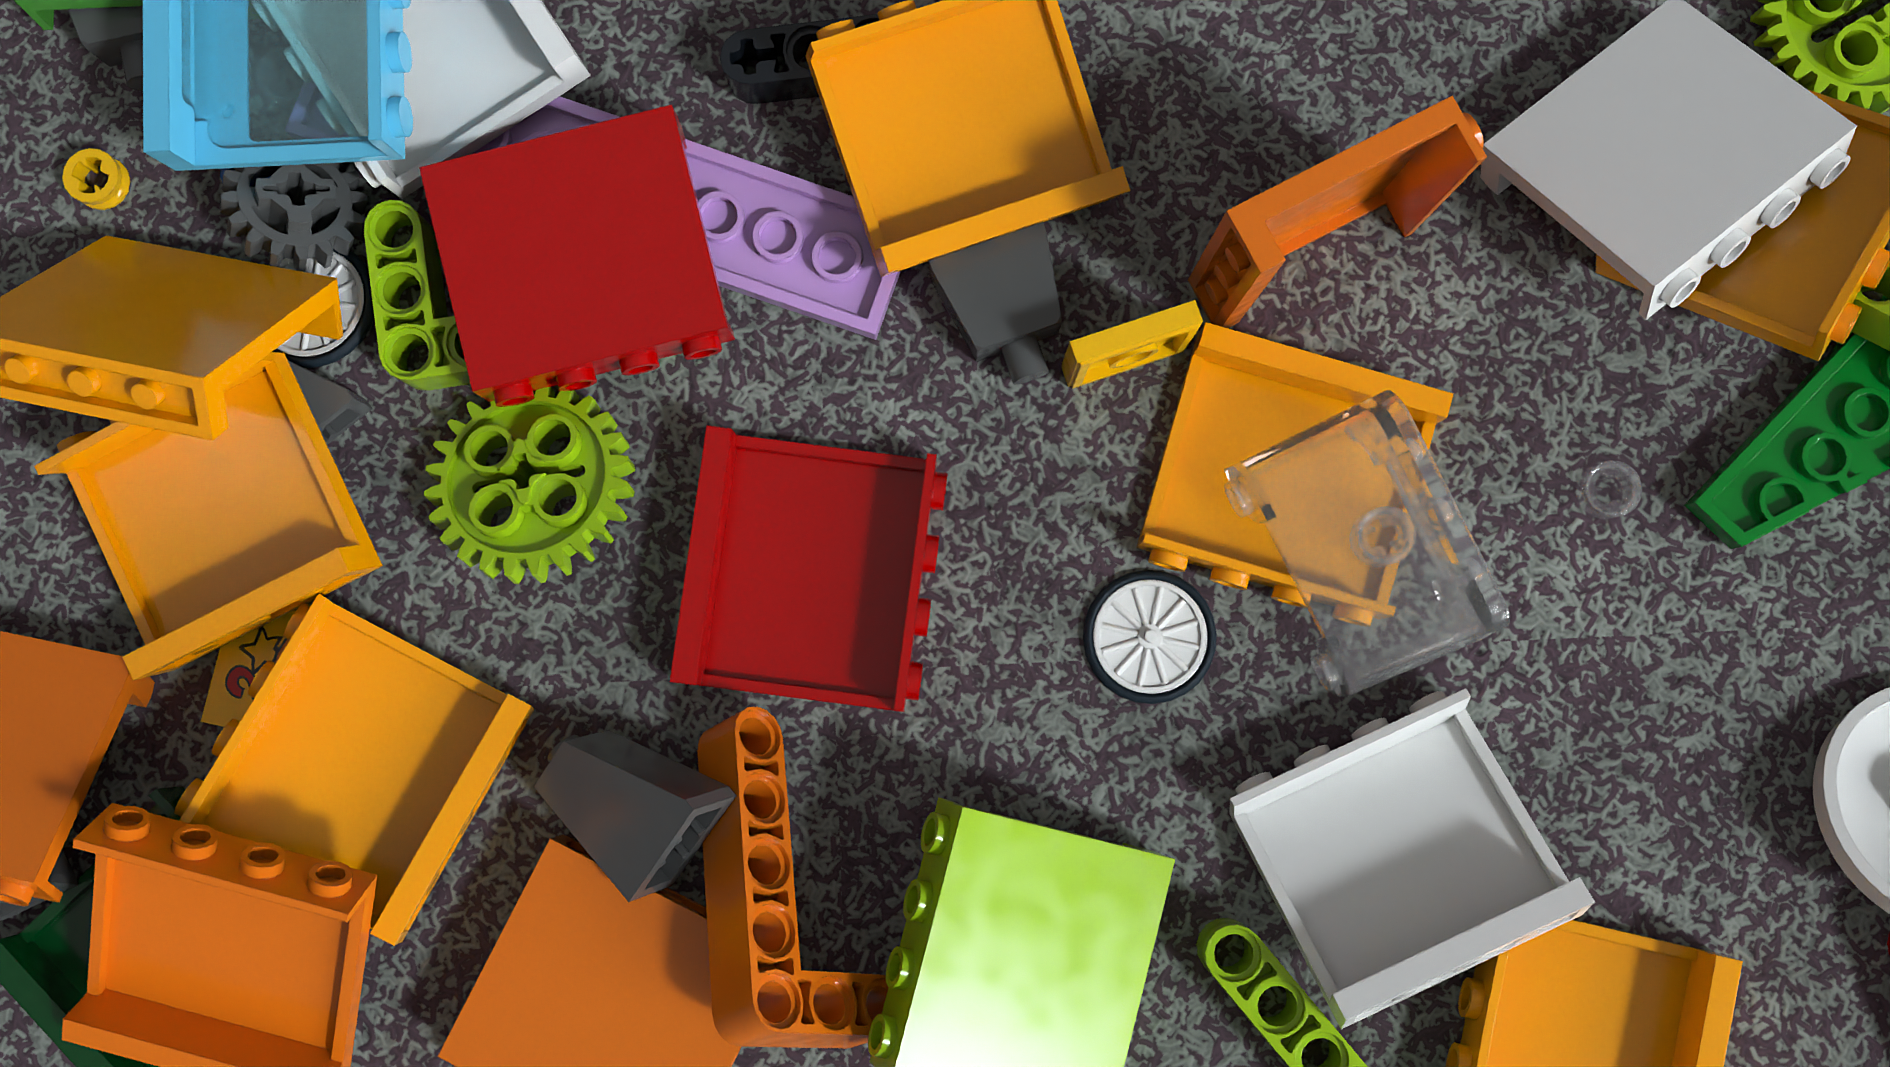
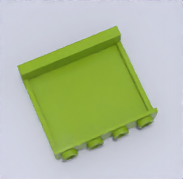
(1019, 946)

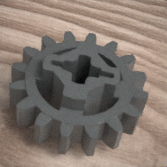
(288, 229)

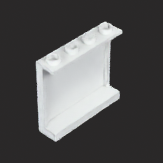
(473, 79)
(1671, 151)
(1402, 857)

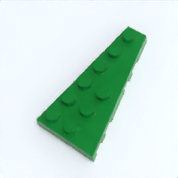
(1808, 450)

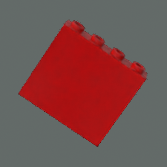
(576, 256)
(807, 571)

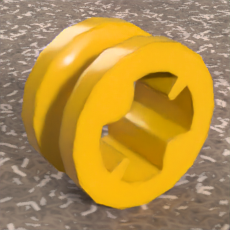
(88, 160)

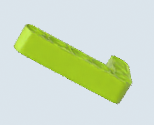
(427, 320)
(1251, 976)

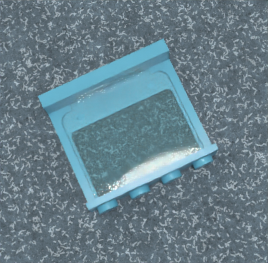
(274, 82)

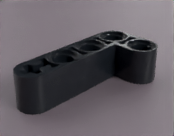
(765, 45)

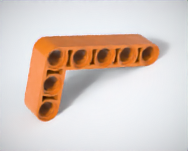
(751, 907)

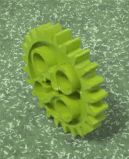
(1821, 64)
(531, 534)

